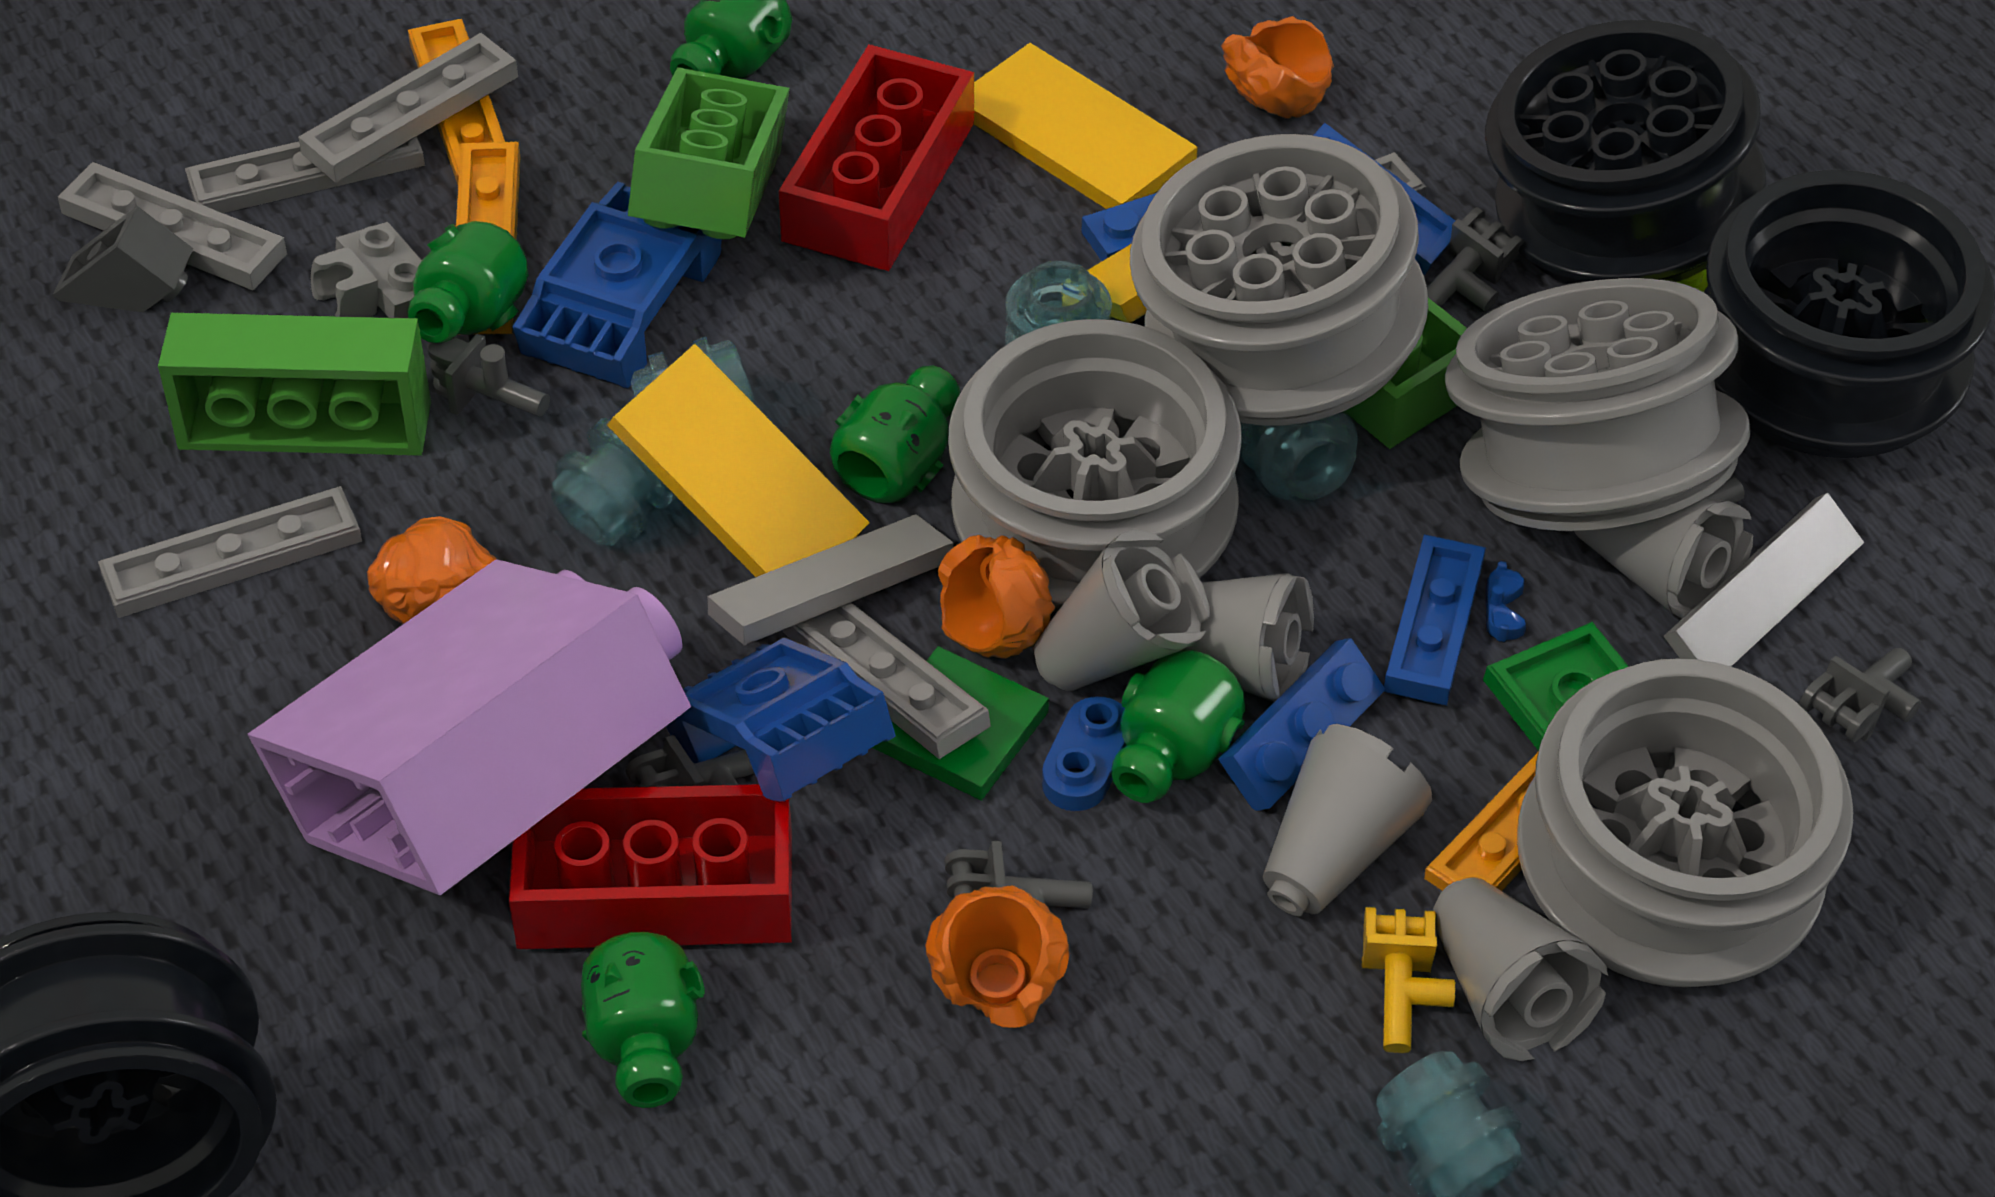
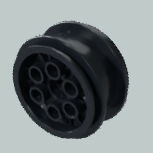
(1624, 150)
(1848, 311)
(127, 1062)

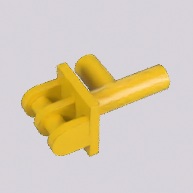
(1399, 947)

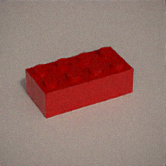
(877, 157)
(655, 861)

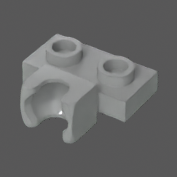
(367, 272)

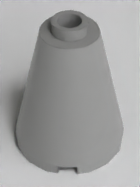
(1679, 554)
(1123, 614)
(1258, 630)
(1340, 818)
(1517, 969)

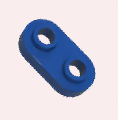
(1084, 747)

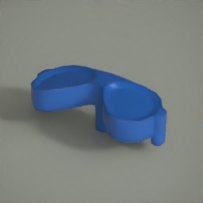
(1502, 588)

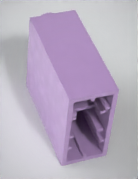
(474, 721)

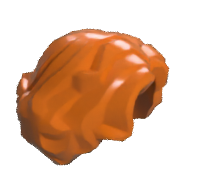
(1280, 66)
(424, 566)
(994, 596)
(998, 953)

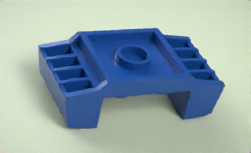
(608, 288)
(790, 713)

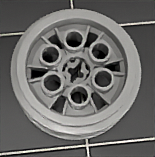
(1285, 273)
(1598, 404)
(1129, 429)
(1758, 867)

